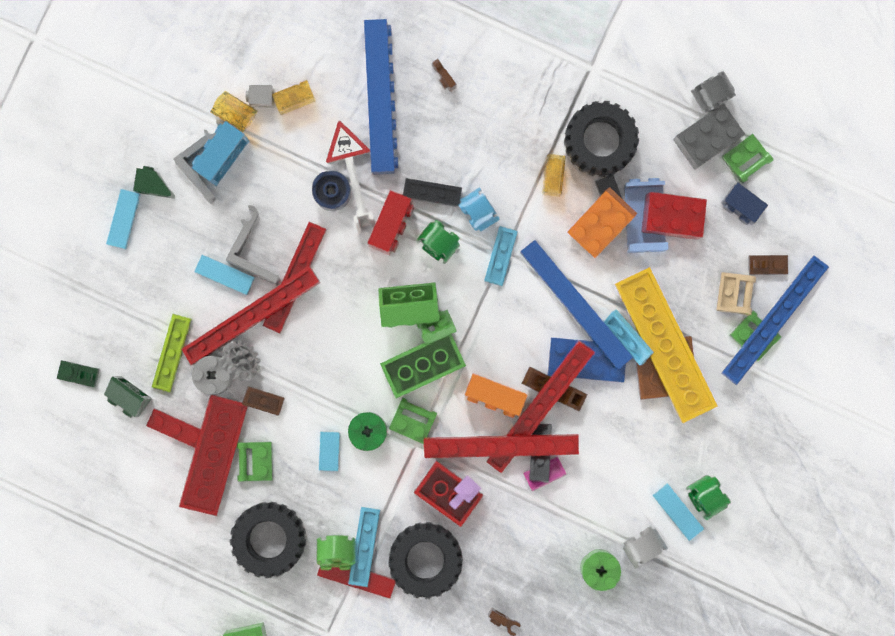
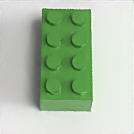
(422, 365)

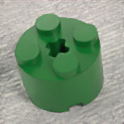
(438, 241)
(362, 441)
(708, 497)

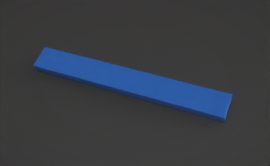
(576, 305)
(774, 320)

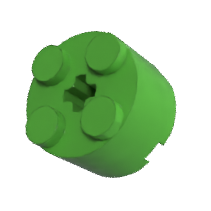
(336, 552)
(607, 578)

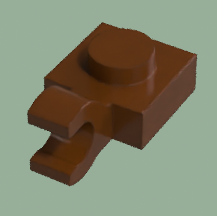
(500, 619)

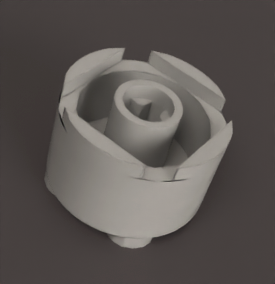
(202, 380)
(645, 547)

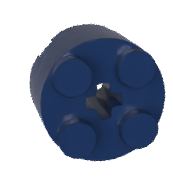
(327, 180)

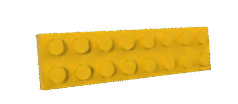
(671, 352)

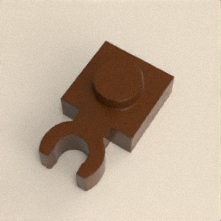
(445, 78)

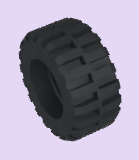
(619, 121)
(246, 554)
(431, 586)

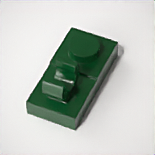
(77, 373)

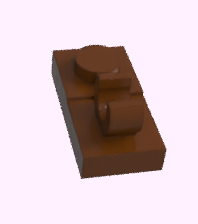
(767, 264)
(263, 400)

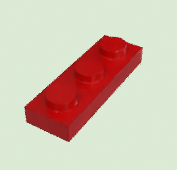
(173, 427)

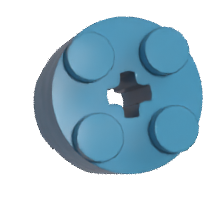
(479, 210)

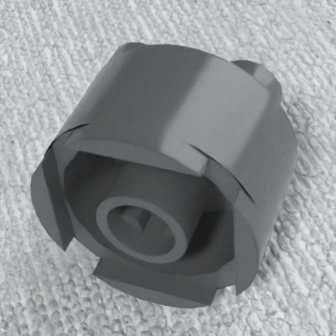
(712, 91)

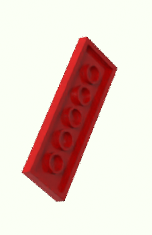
(213, 455)

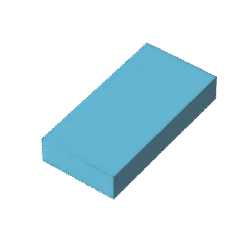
(329, 451)

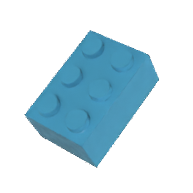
(220, 153)

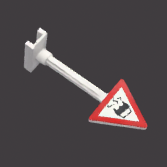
(345, 147)

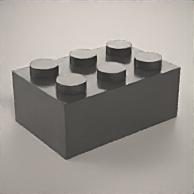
(709, 136)

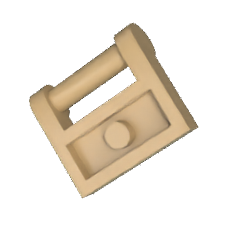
(729, 293)

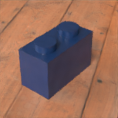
(744, 204)

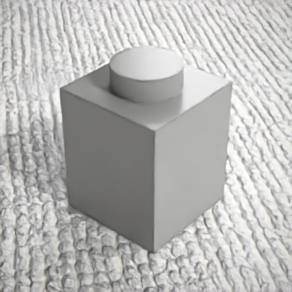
(260, 96)

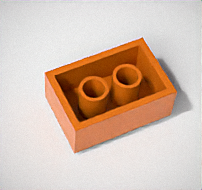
(602, 222)
(495, 395)

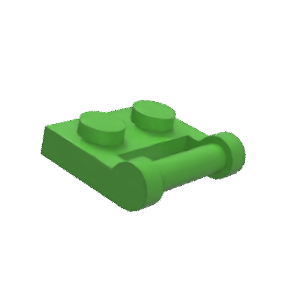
(742, 153)
(442, 328)
(743, 332)
(410, 427)
(261, 461)

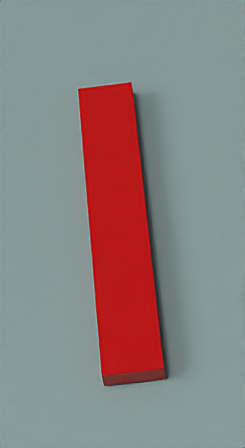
(302, 258)

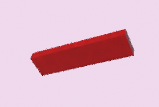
(377, 584)

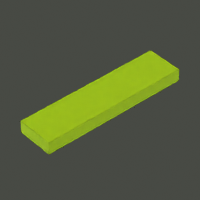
(171, 353)

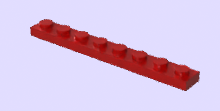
(251, 315)
(546, 398)
(501, 446)

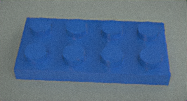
(595, 369)

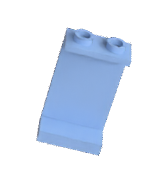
(635, 198)

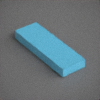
(123, 219)
(500, 256)
(224, 274)
(628, 337)
(678, 512)

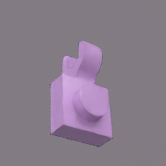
(466, 490)

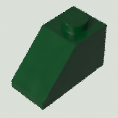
(151, 183)

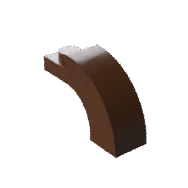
(571, 397)

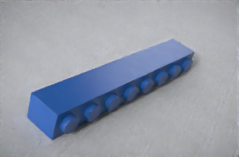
(379, 96)

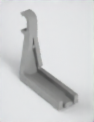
(190, 153)
(237, 247)

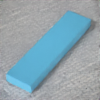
(364, 546)

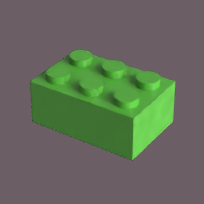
(408, 305)

